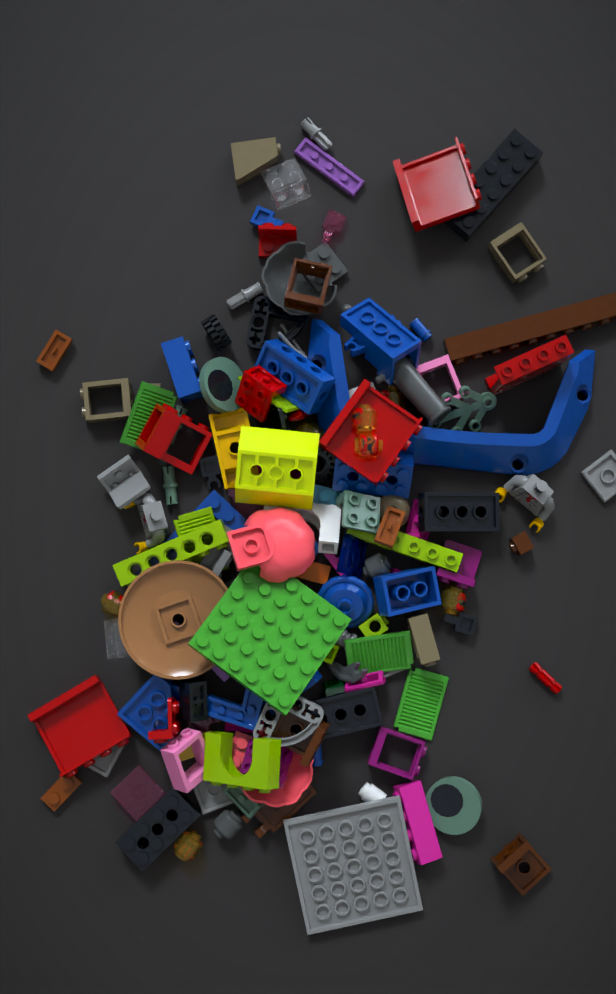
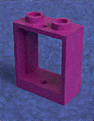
(378, 744)

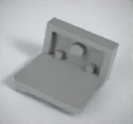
(124, 482)

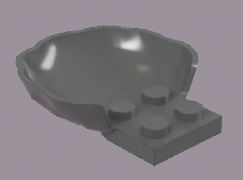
(279, 268)

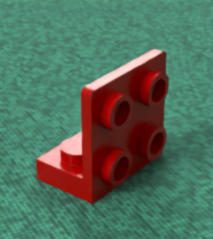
(273, 237)
(257, 391)

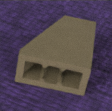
(253, 157)

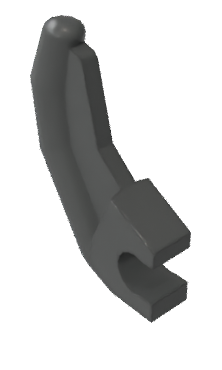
(349, 673)

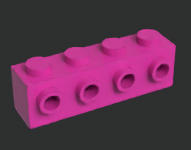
(418, 822)

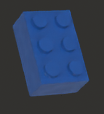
(182, 369)
(407, 590)

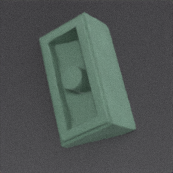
(247, 806)

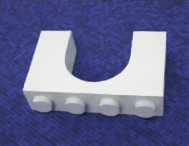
(326, 520)

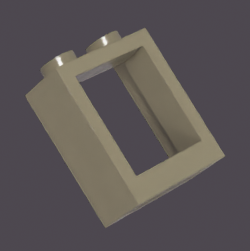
(521, 231)
(125, 385)
(423, 639)

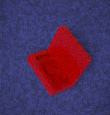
(163, 735)

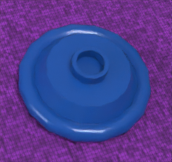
(350, 597)

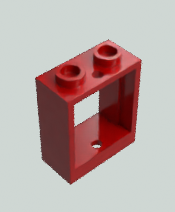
(158, 430)
(189, 468)

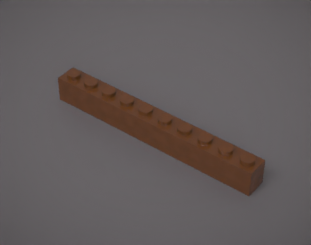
(531, 329)

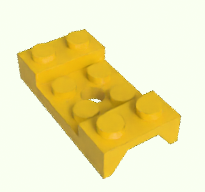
(226, 431)

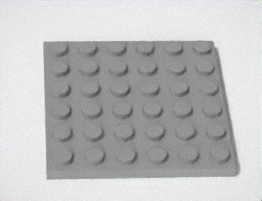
(353, 864)

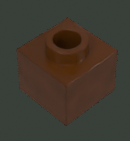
(520, 543)

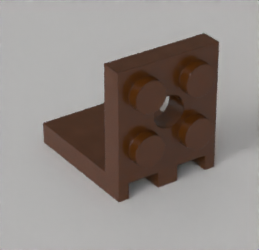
(306, 747)
(512, 855)

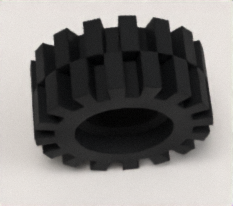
(216, 332)
(329, 466)

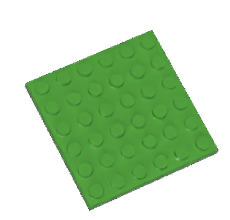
(270, 636)

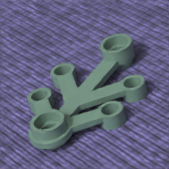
(465, 409)

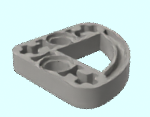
(286, 741)

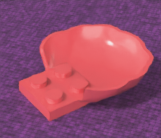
(276, 542)
(297, 779)

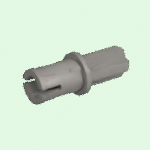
(316, 134)
(244, 296)

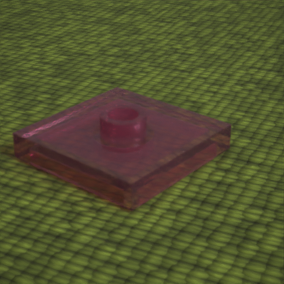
(137, 792)

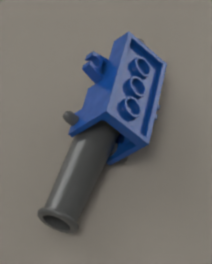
(394, 354)

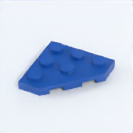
(148, 708)

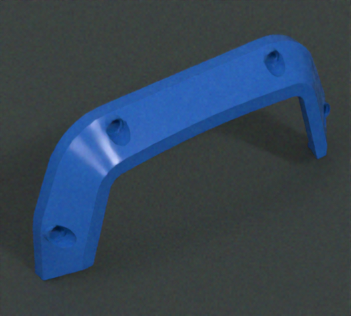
(472, 449)

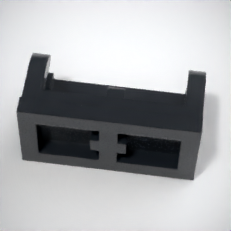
(193, 700)

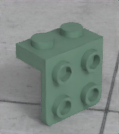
(359, 511)

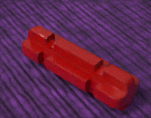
(545, 678)

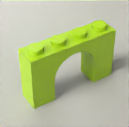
(221, 770)

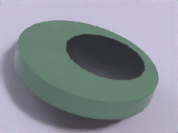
(220, 384)
(454, 805)

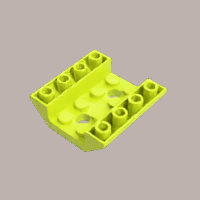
(277, 455)

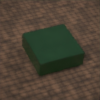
(334, 687)

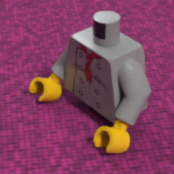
(531, 493)
(152, 519)

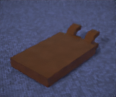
(273, 817)

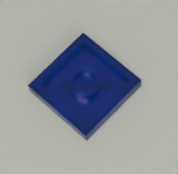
(352, 556)

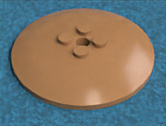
(149, 611)

